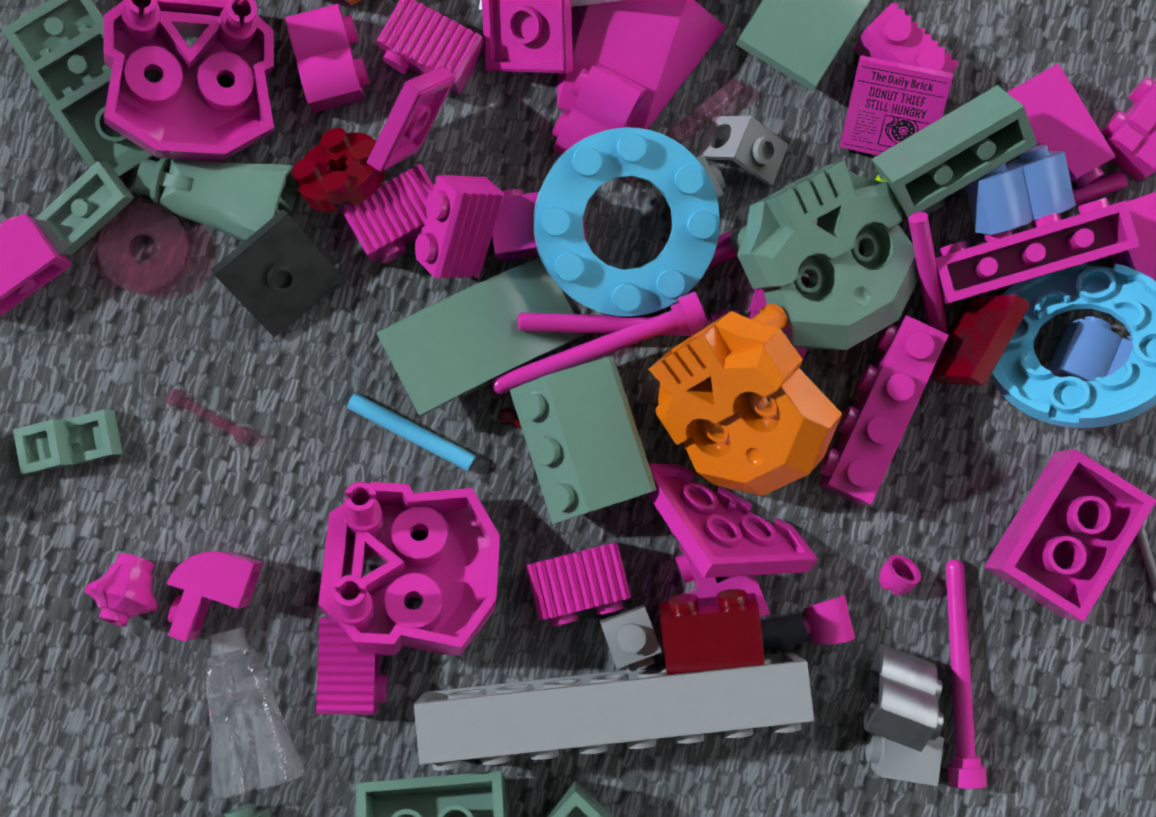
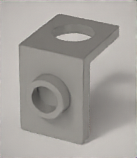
(749, 146)

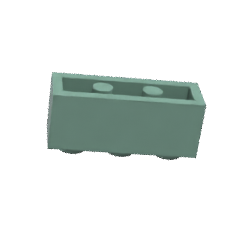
(955, 150)

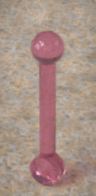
(178, 398)

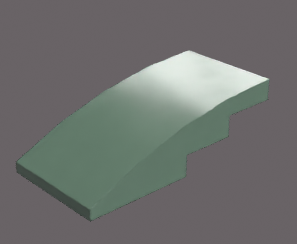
(800, 35)
(65, 60)
(474, 336)

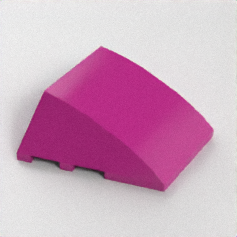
(644, 41)

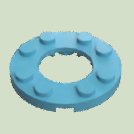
(563, 204)
(1069, 400)

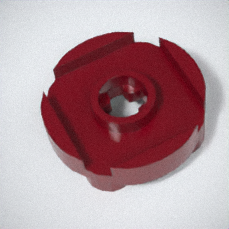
(320, 172)

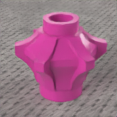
(124, 590)

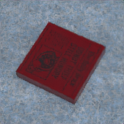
(978, 339)

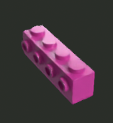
(1045, 249)
(882, 411)

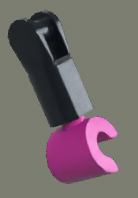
(825, 622)

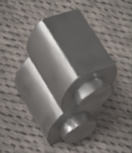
(902, 698)

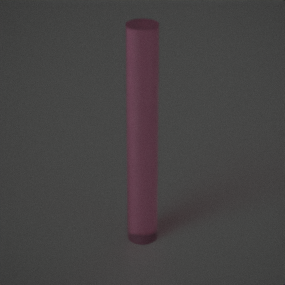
(706, 111)

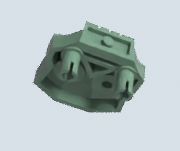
(846, 292)

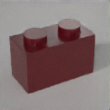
(711, 632)

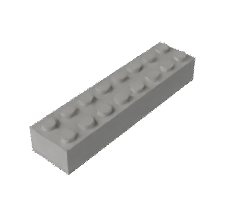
(609, 709)

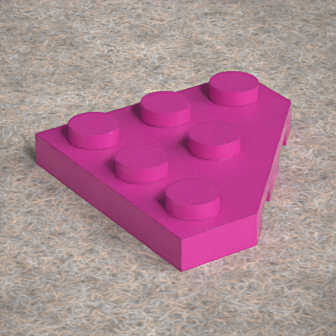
(722, 531)

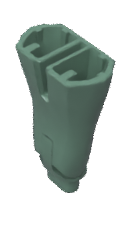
(218, 193)

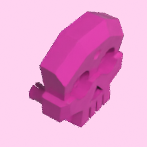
(187, 109)
(449, 570)

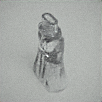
(246, 726)

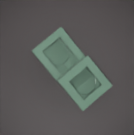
(67, 442)

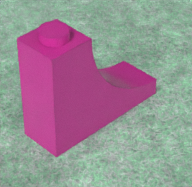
(1064, 124)

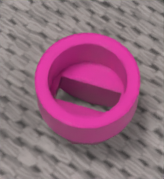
(890, 572)

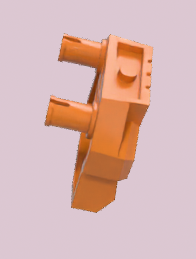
(725, 381)

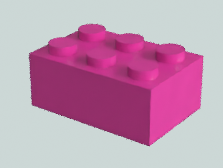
(1070, 534)

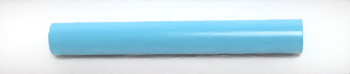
(411, 431)

